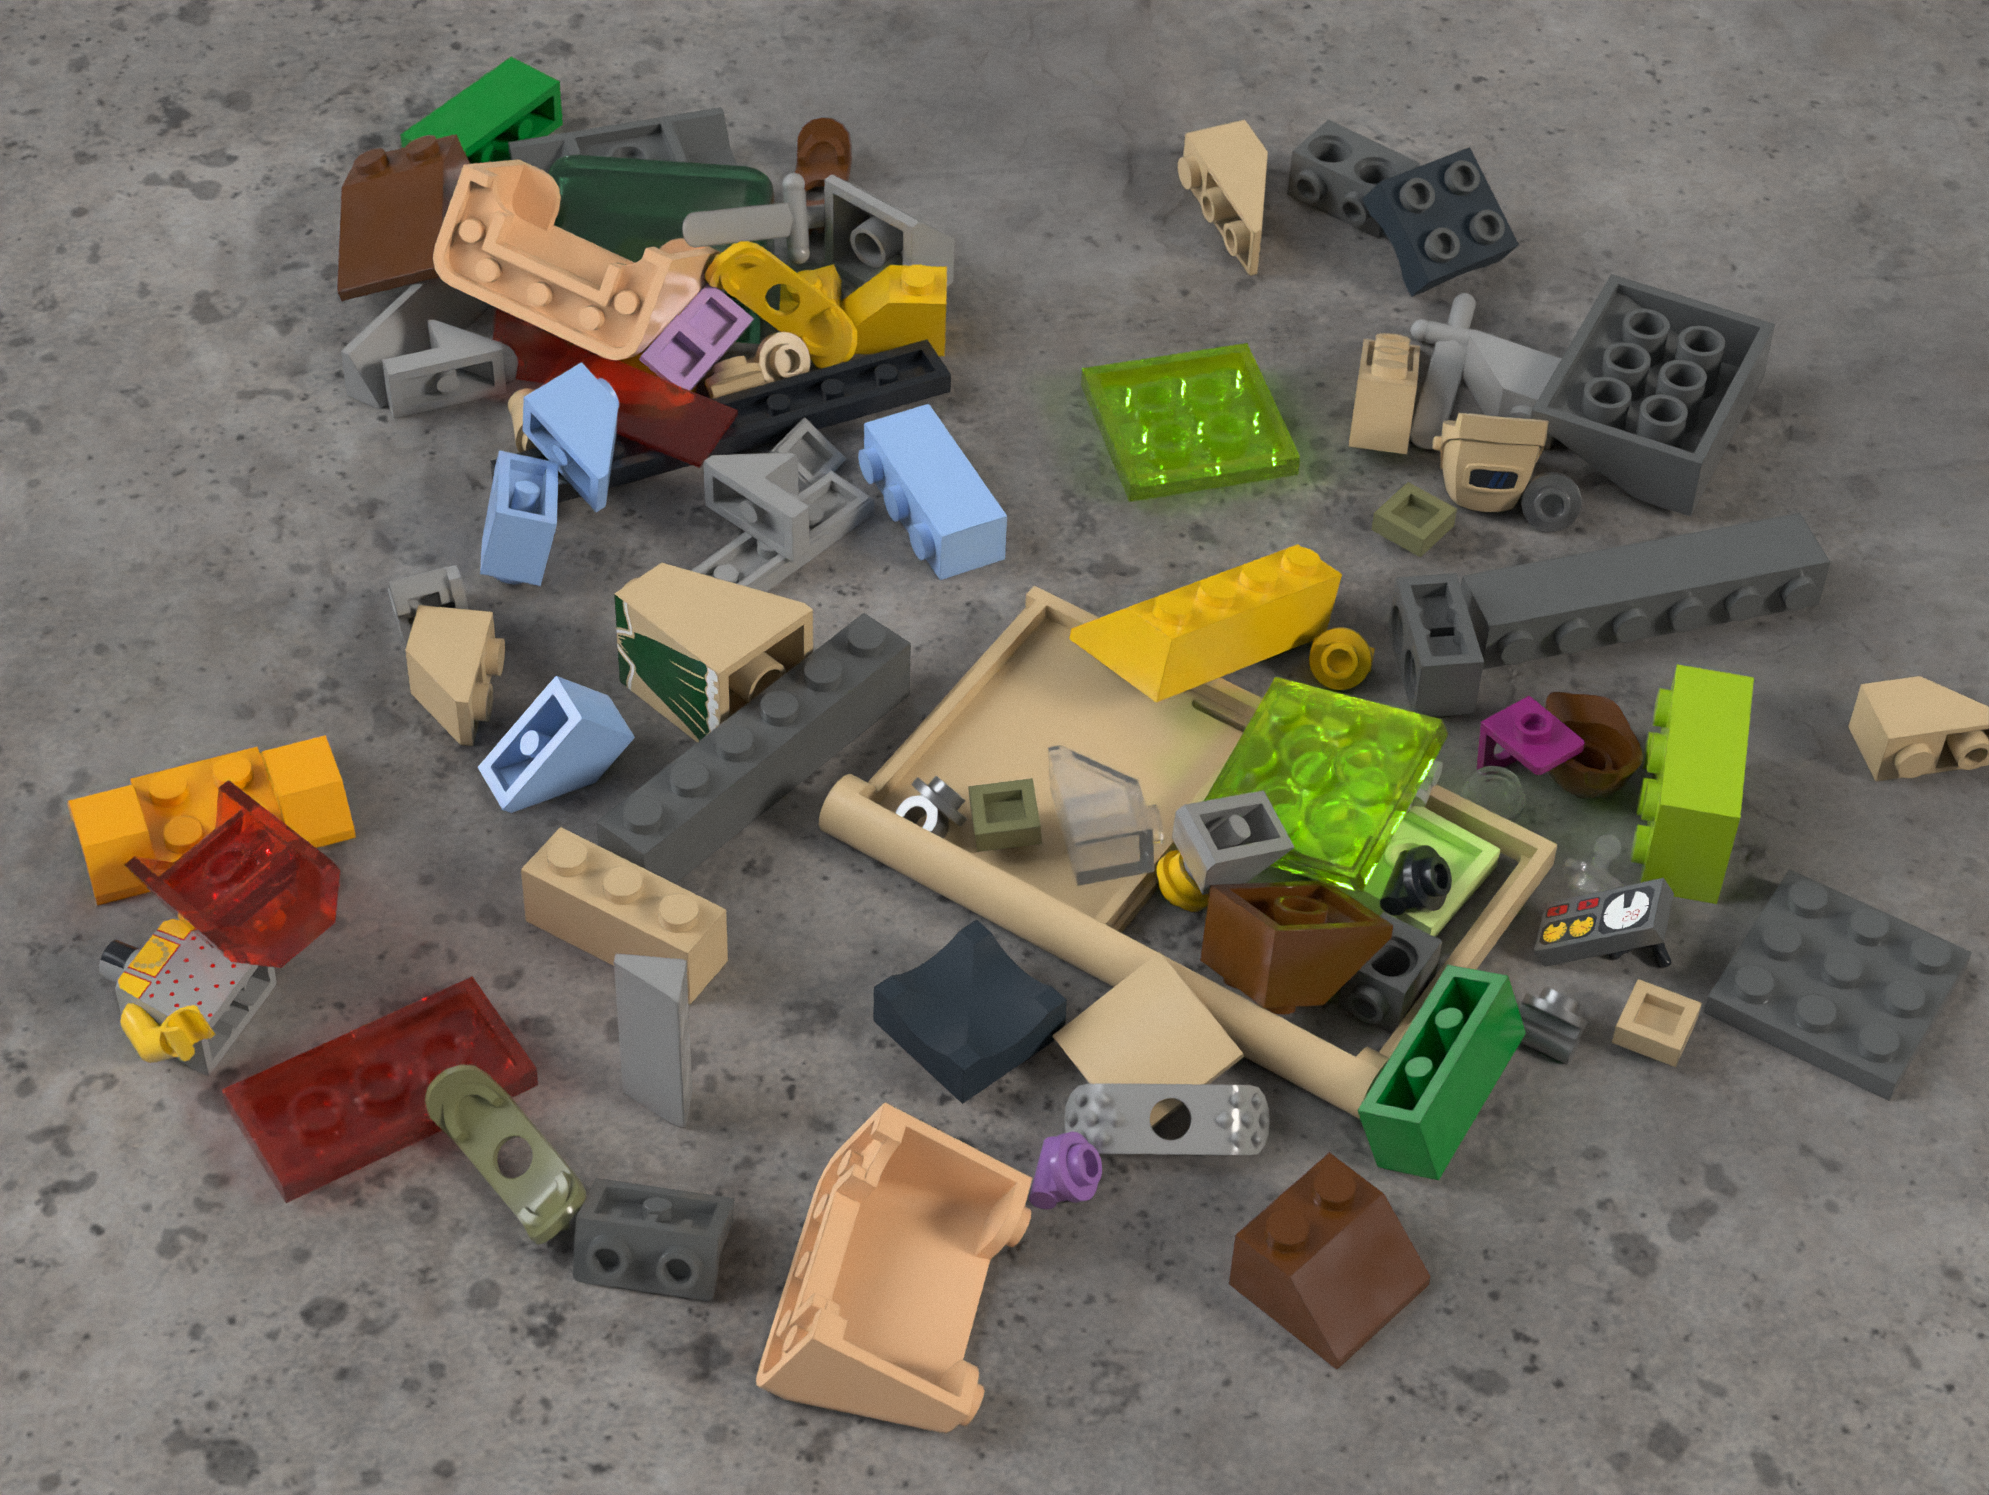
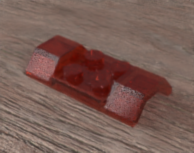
(247, 884)

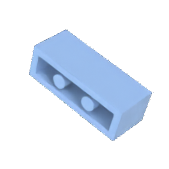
(933, 492)

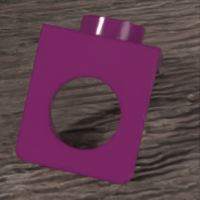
(1527, 735)

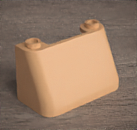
(511, 255)
(893, 1276)

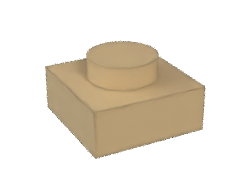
(1656, 1022)

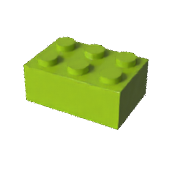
(1695, 783)

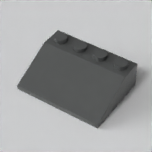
(1655, 389)

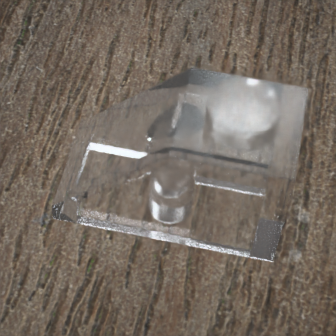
(1102, 818)

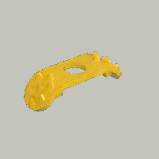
(751, 270)

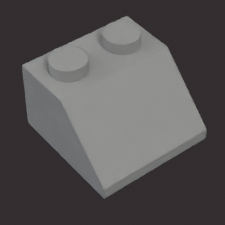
(871, 234)

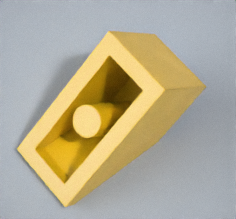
(900, 308)

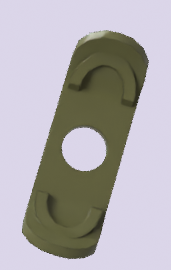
(482, 1119)

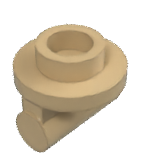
(782, 356)
(733, 376)

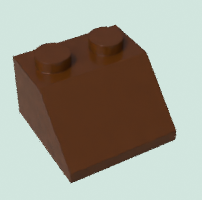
(1289, 940)
(1328, 1261)

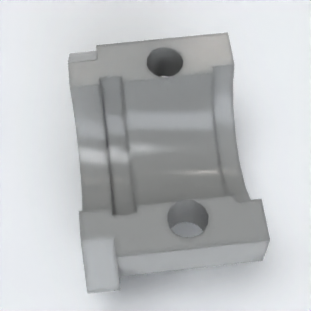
(432, 588)

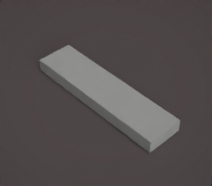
(833, 512)

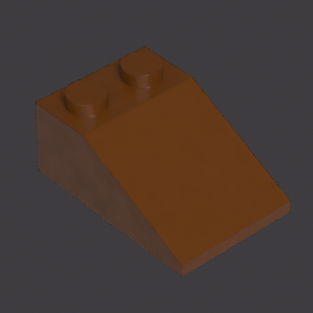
(395, 214)

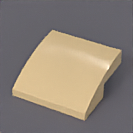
(1149, 1034)

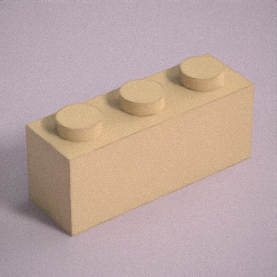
(621, 908)

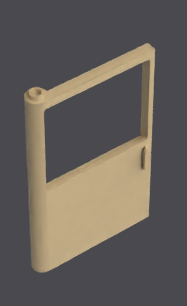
(1048, 692)

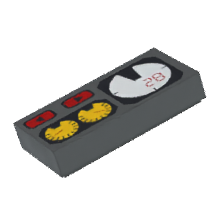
(1604, 922)

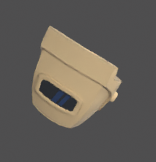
(1489, 459)

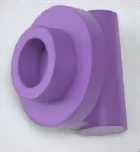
(1065, 1171)

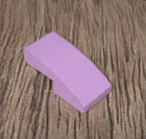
(696, 338)

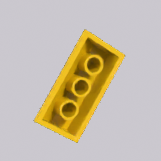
(1215, 623)

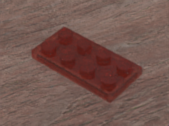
(369, 1088)

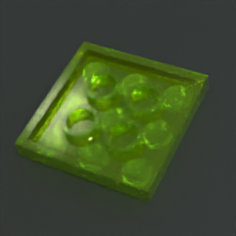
(1189, 422)
(1334, 775)

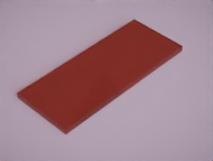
(657, 410)

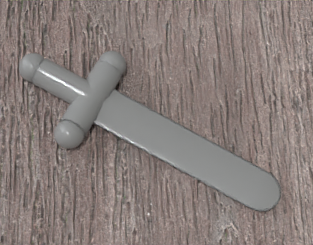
(760, 222)
(1444, 369)

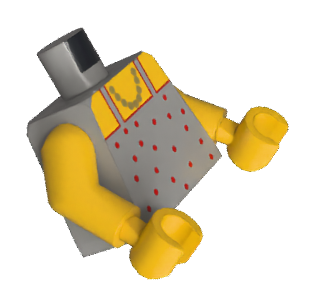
(183, 996)

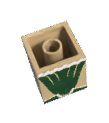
(705, 644)

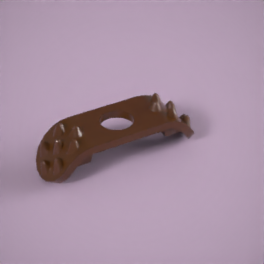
(823, 150)

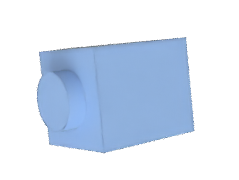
(576, 427)
(520, 519)
(556, 746)

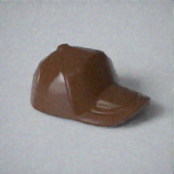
(1609, 750)

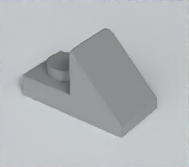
(452, 372)
(760, 498)

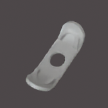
(1118, 1118)

